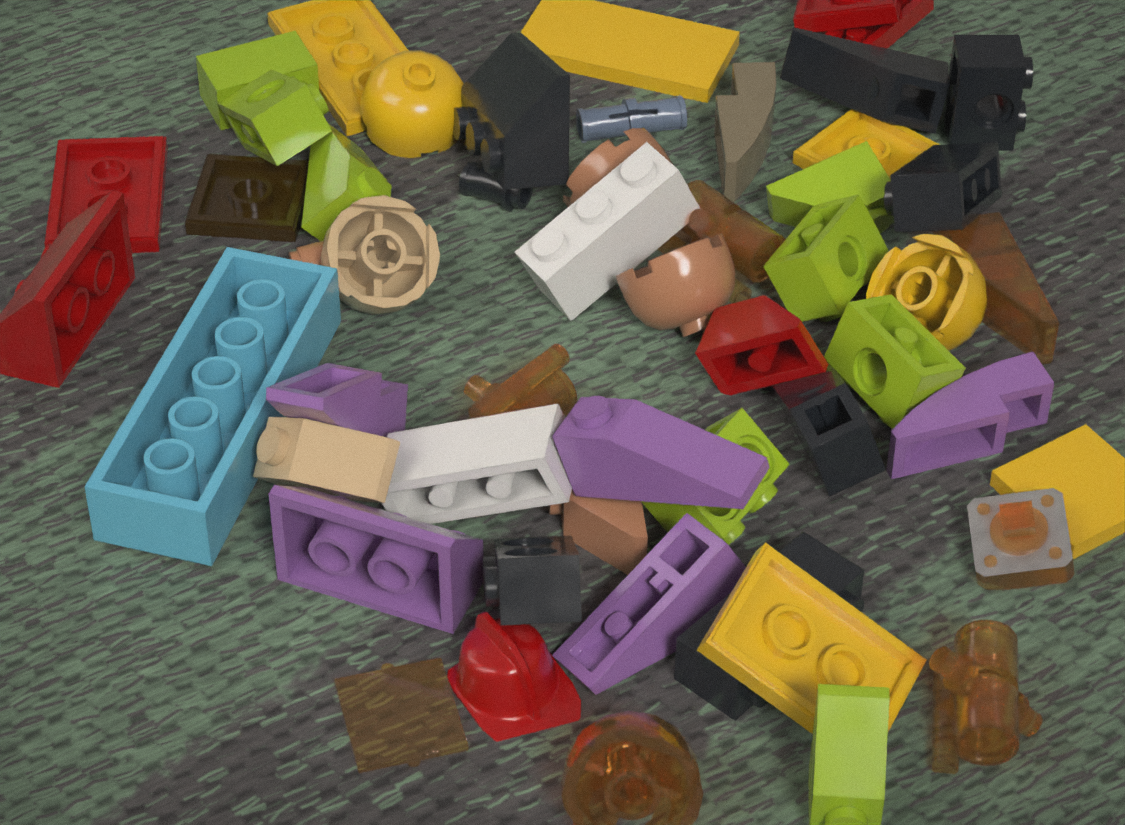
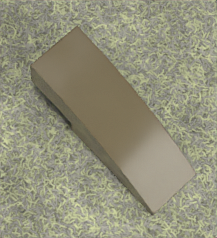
(744, 125)

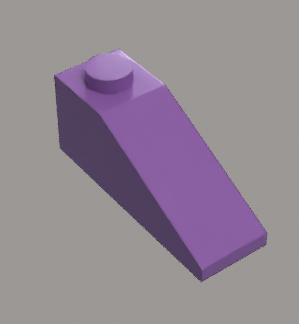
(650, 456)
(652, 606)

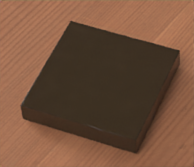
(248, 199)

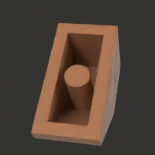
(606, 528)

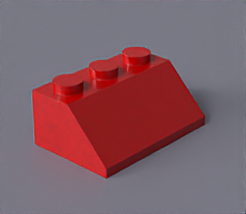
(68, 295)

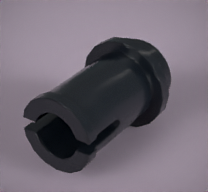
(481, 184)

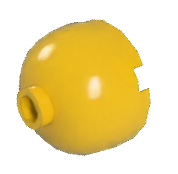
(411, 104)
(936, 285)

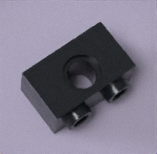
(987, 90)

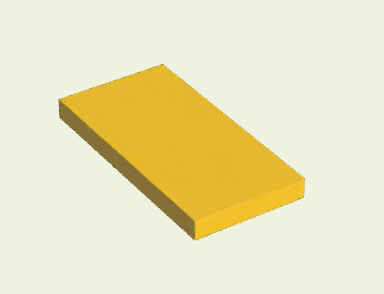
(347, 45)
(633, 46)

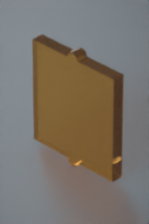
(400, 715)

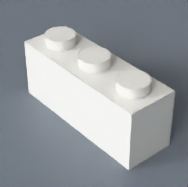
(608, 231)
(479, 467)

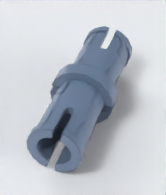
(615, 119)

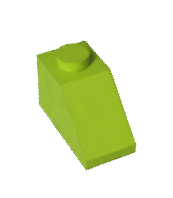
(832, 179)
(848, 755)

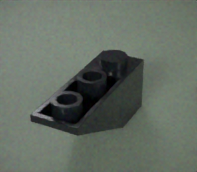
(869, 78)
(830, 429)

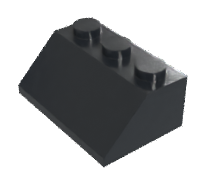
(517, 116)

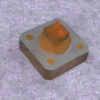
(1020, 540)

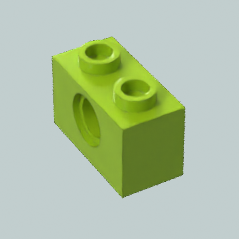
(276, 116)
(826, 259)
(889, 357)

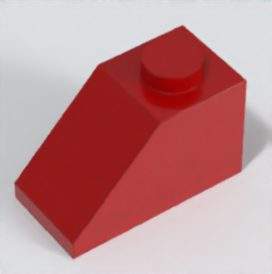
(757, 347)

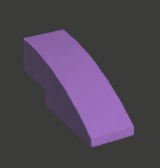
(343, 398)
(971, 416)

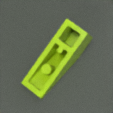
(336, 179)

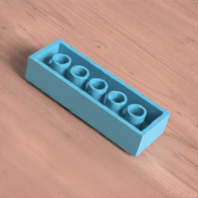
(194, 431)

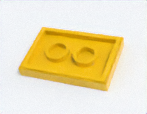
(791, 632)

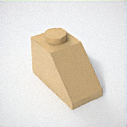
(326, 458)

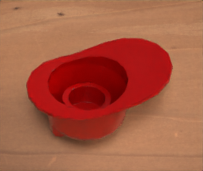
(512, 681)

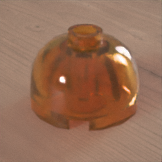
(630, 769)

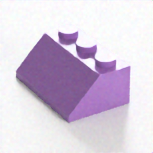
(374, 557)

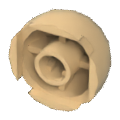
(381, 254)

